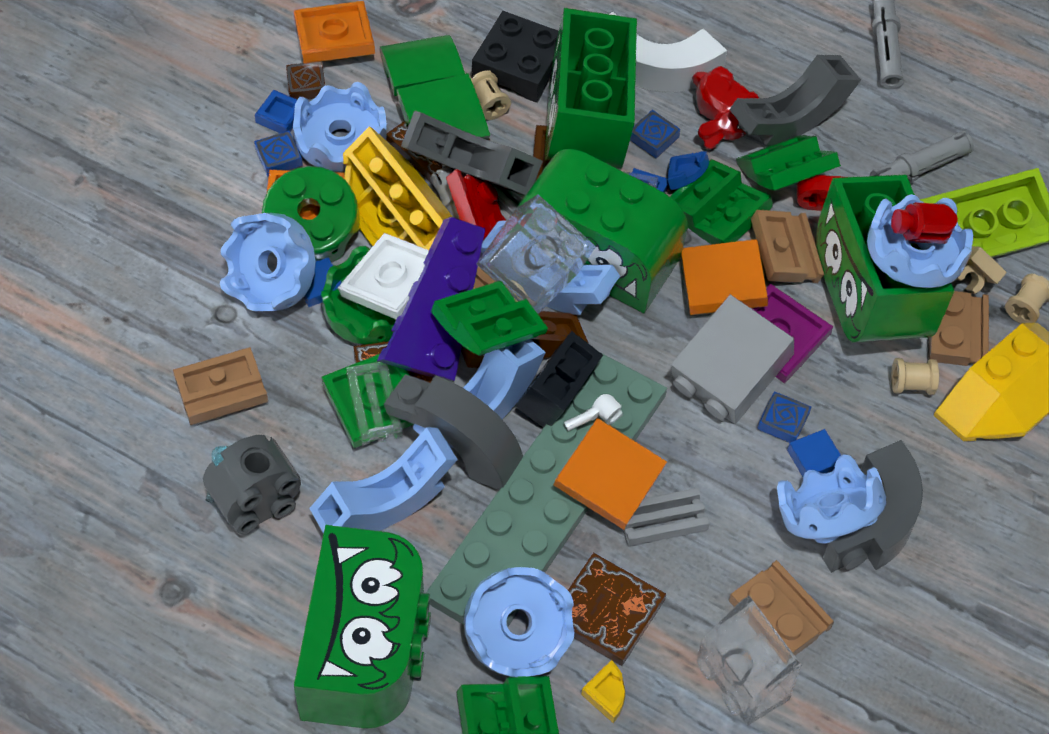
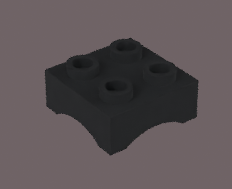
(518, 54)

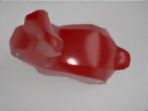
(714, 98)

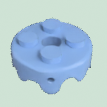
(334, 110)
(247, 258)
(923, 268)
(832, 502)
(549, 626)

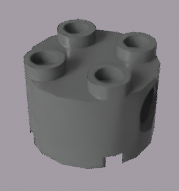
(252, 482)

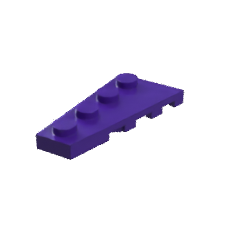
(450, 268)

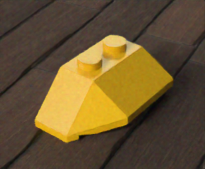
(391, 193)
(1003, 390)

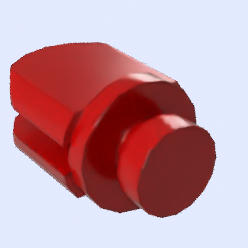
(925, 222)

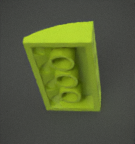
(1003, 212)

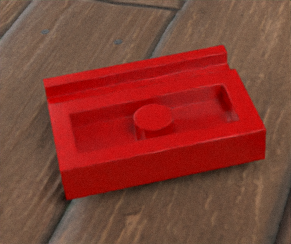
(475, 201)

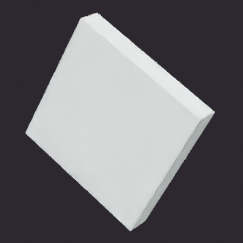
(385, 276)

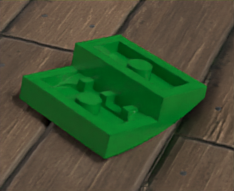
(421, 61)
(447, 100)
(787, 162)
(720, 204)
(488, 318)
(513, 707)

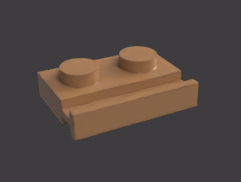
(787, 246)
(963, 331)
(220, 386)
(785, 606)

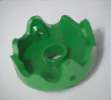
(329, 191)
(347, 317)

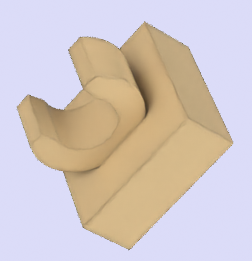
(982, 269)

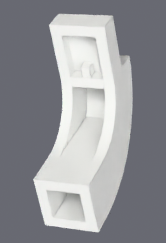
(673, 65)

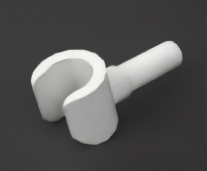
(604, 406)

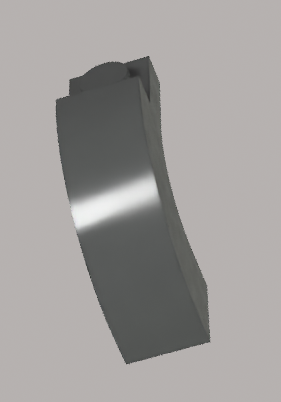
(802, 105)
(471, 154)
(464, 421)
(891, 531)

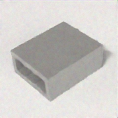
(731, 360)

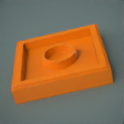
(334, 32)
(723, 270)
(610, 473)

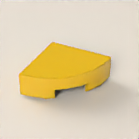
(606, 691)

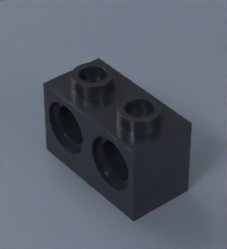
(559, 380)

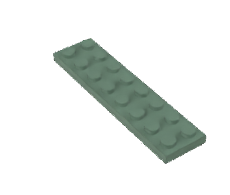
(530, 515)

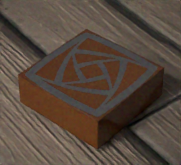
(305, 79)

